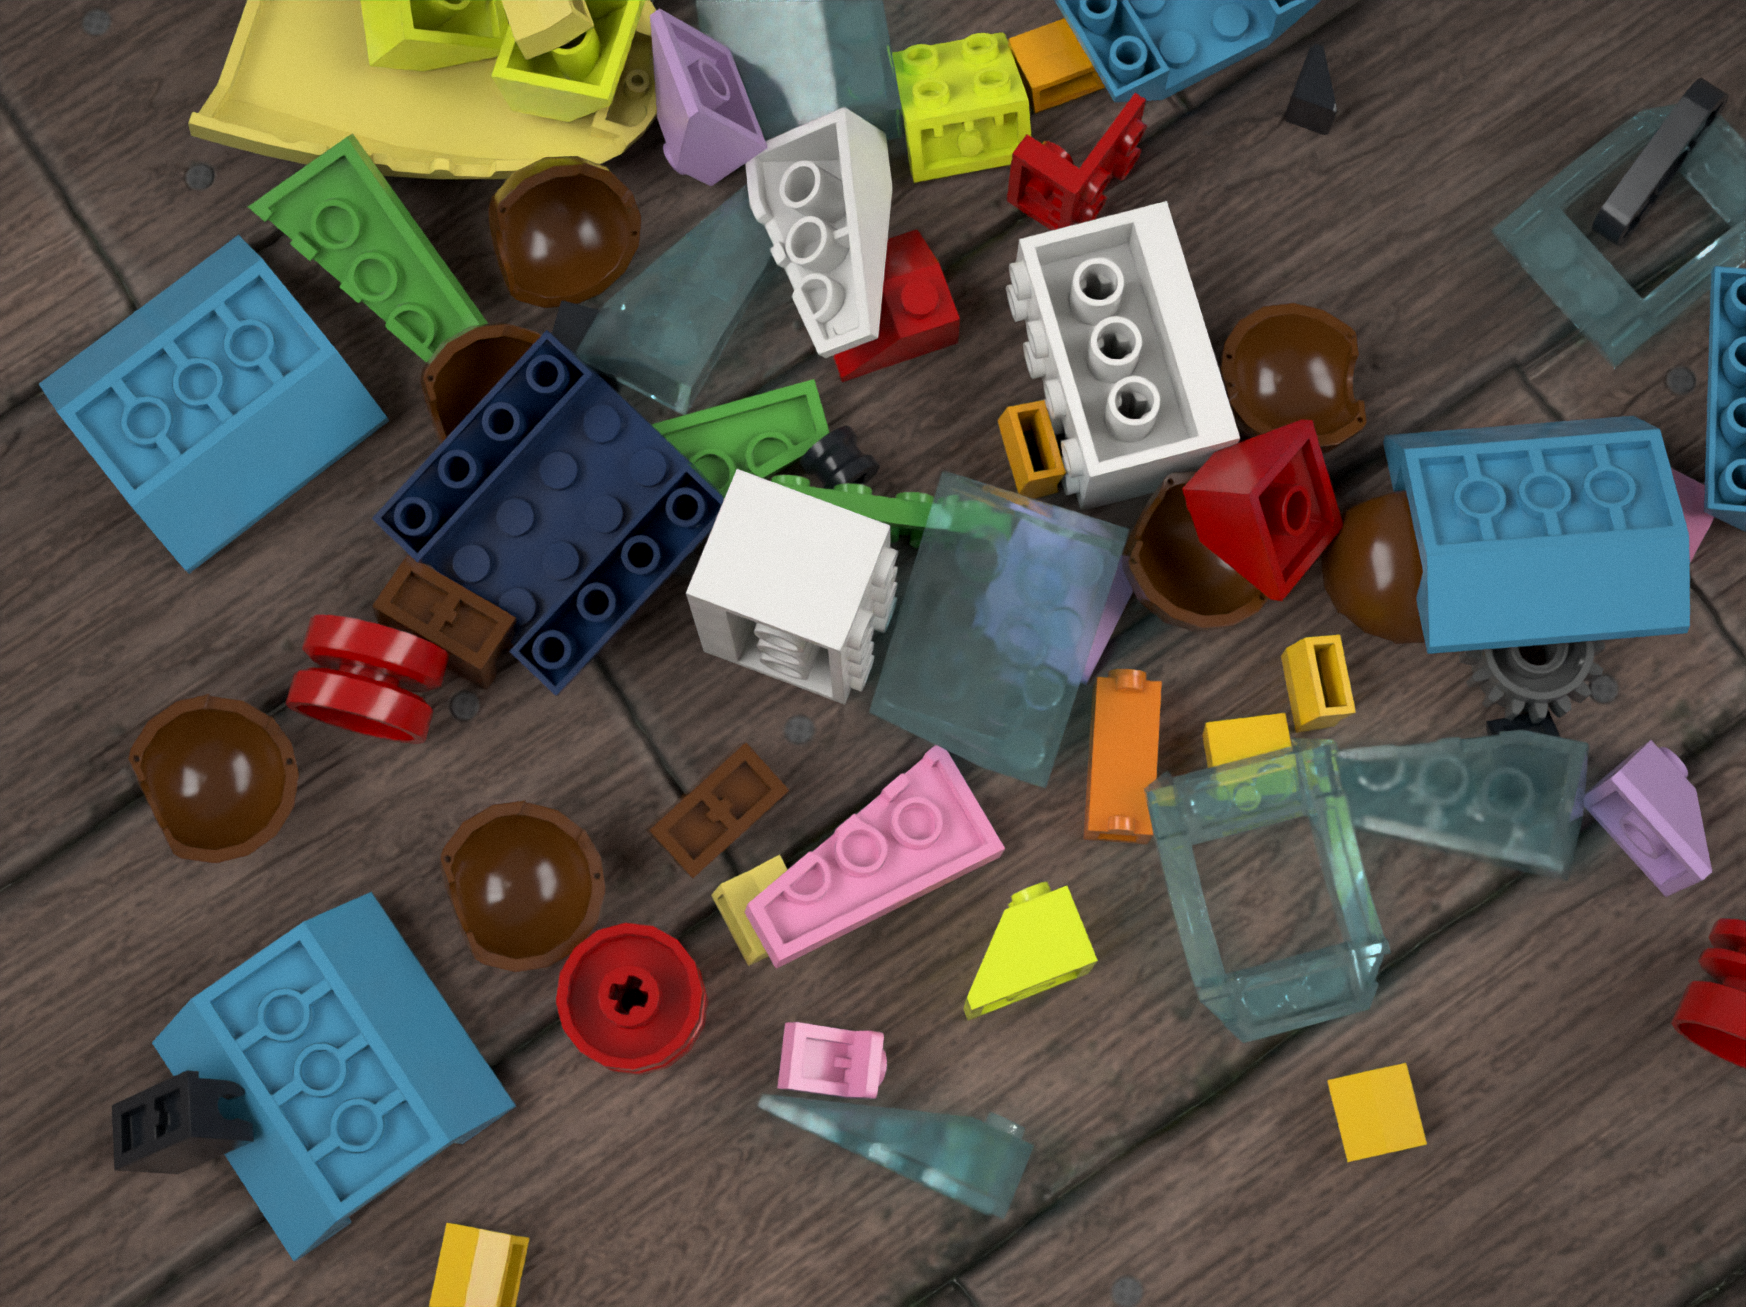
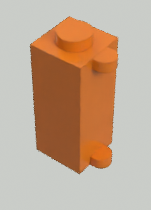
(1122, 756)

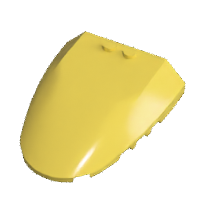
(305, 83)

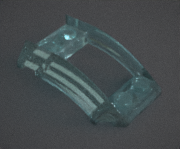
(1582, 278)
(1244, 798)

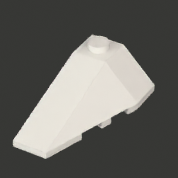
(828, 216)

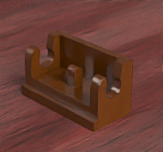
(449, 617)
(717, 809)

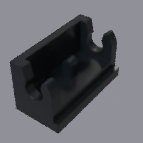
(176, 1125)

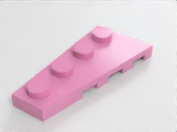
(890, 853)

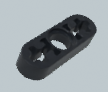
(1660, 161)

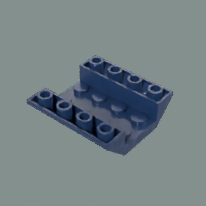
(555, 509)

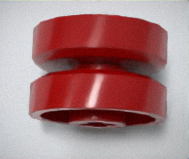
(367, 679)
(600, 977)

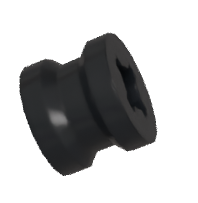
(839, 460)

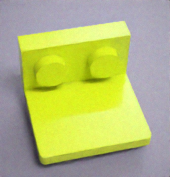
(961, 105)

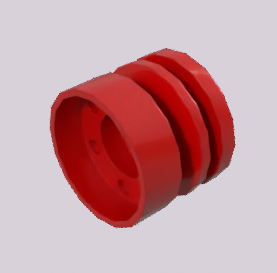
(1713, 1012)

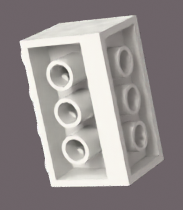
(1120, 353)
(794, 587)

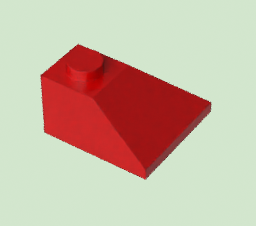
(914, 313)
(1266, 506)

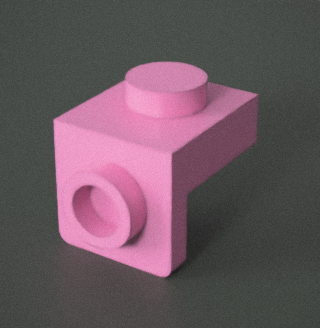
(832, 1061)

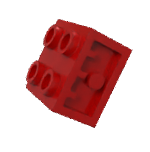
(1059, 193)

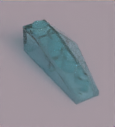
(683, 308)
(1481, 798)
(944, 1152)

